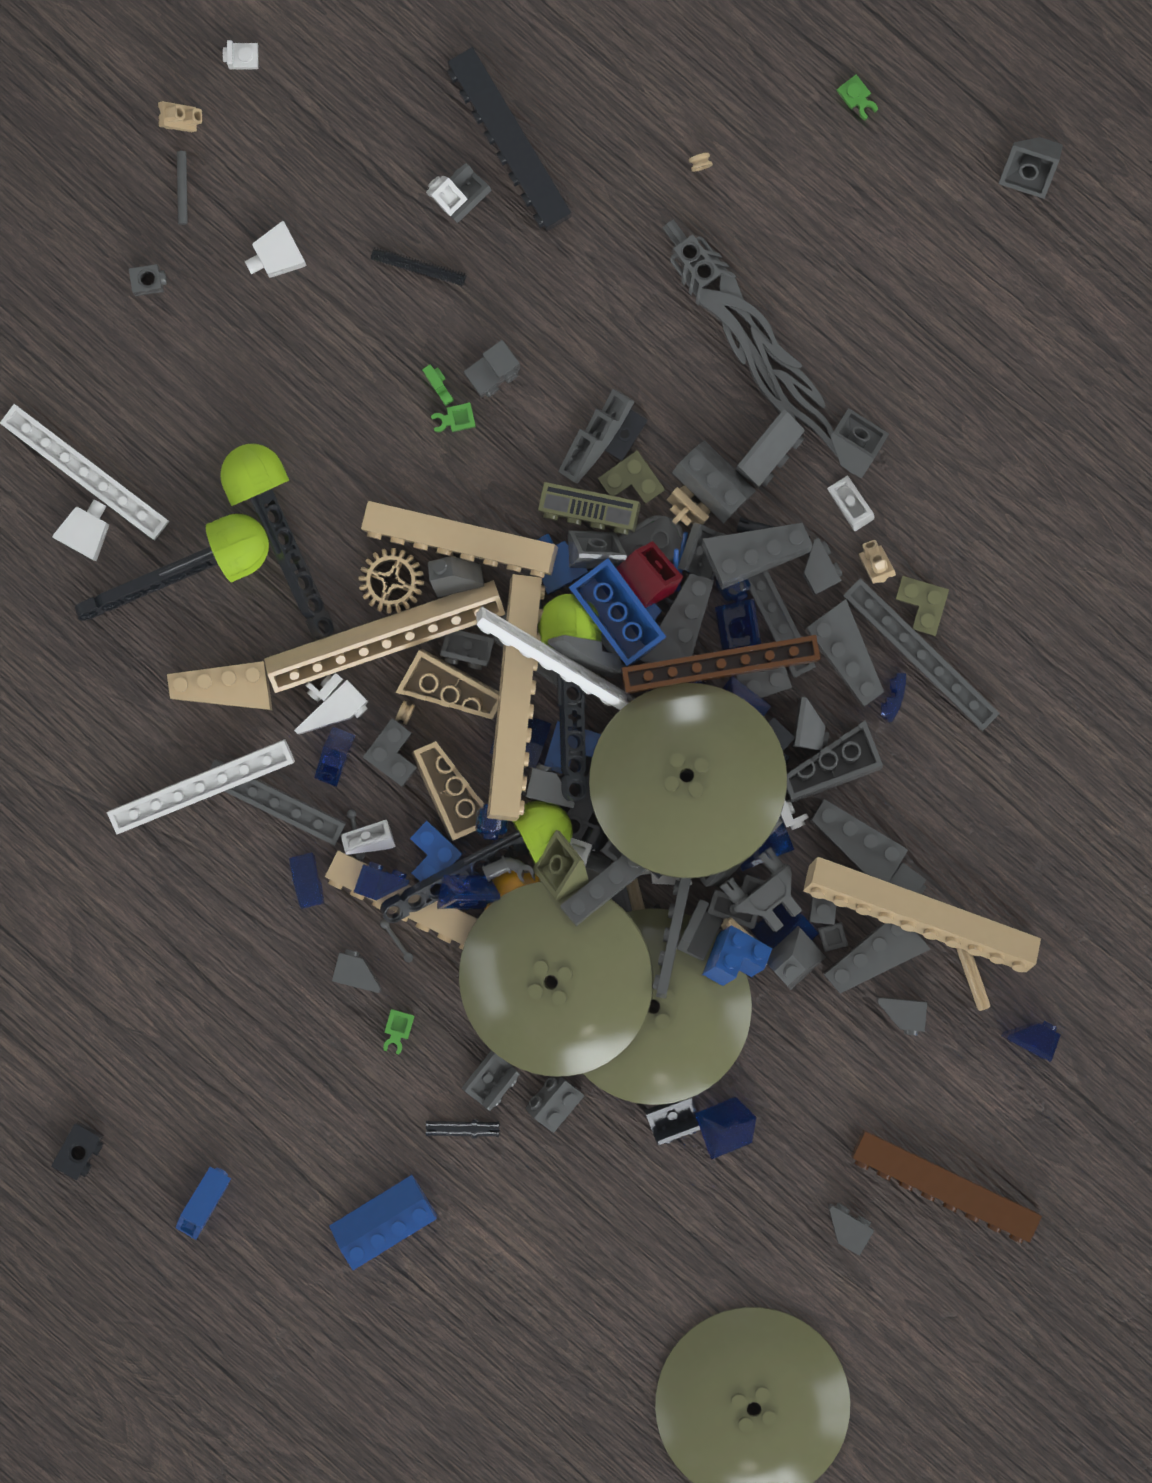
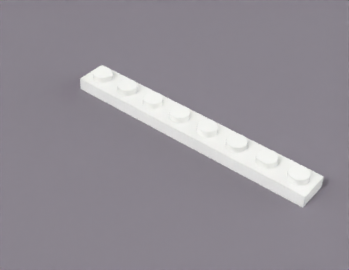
(84, 472)
(552, 659)
(201, 786)

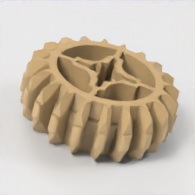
(371, 572)

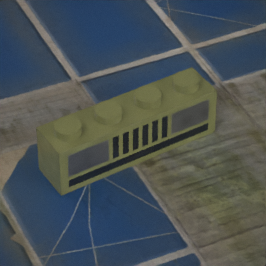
(589, 507)

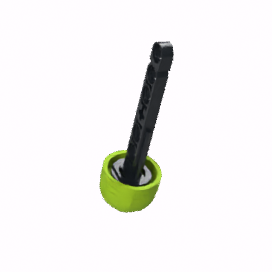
(251, 474)
(236, 545)
(568, 617)
(532, 836)

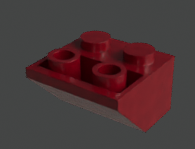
(650, 574)

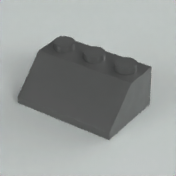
(771, 450)
(713, 481)

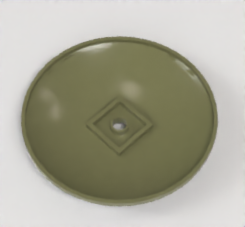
(695, 824)
(599, 993)
(691, 1035)
(743, 1360)

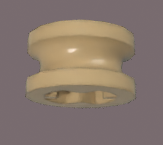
(700, 162)
(405, 712)

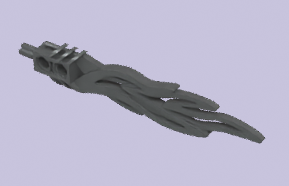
(755, 356)

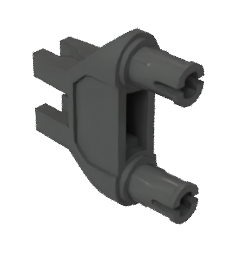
(768, 894)

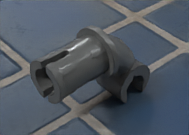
(507, 865)

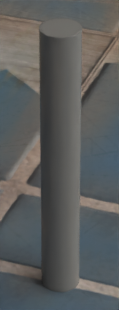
(182, 187)

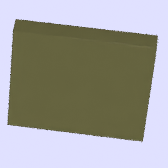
(561, 867)

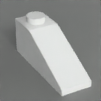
(337, 708)

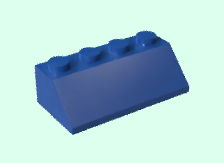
(621, 613)
(382, 1222)

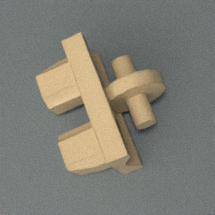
(179, 117)
(686, 509)
(876, 562)

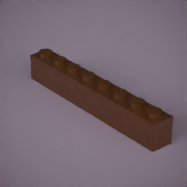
(720, 664)
(946, 1186)

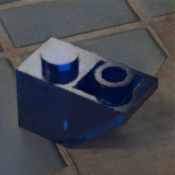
(334, 756)
(377, 883)

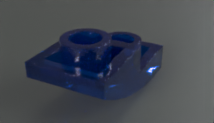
(892, 704)
(306, 880)

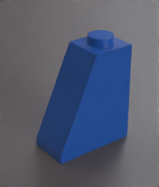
(203, 1202)

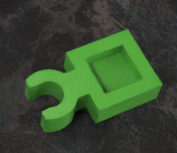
(855, 94)
(435, 378)
(458, 417)
(399, 1027)

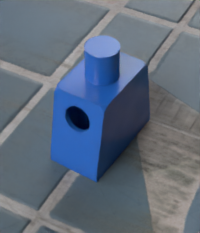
(561, 573)

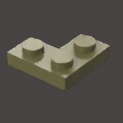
(632, 472)
(929, 600)

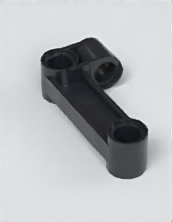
(588, 831)

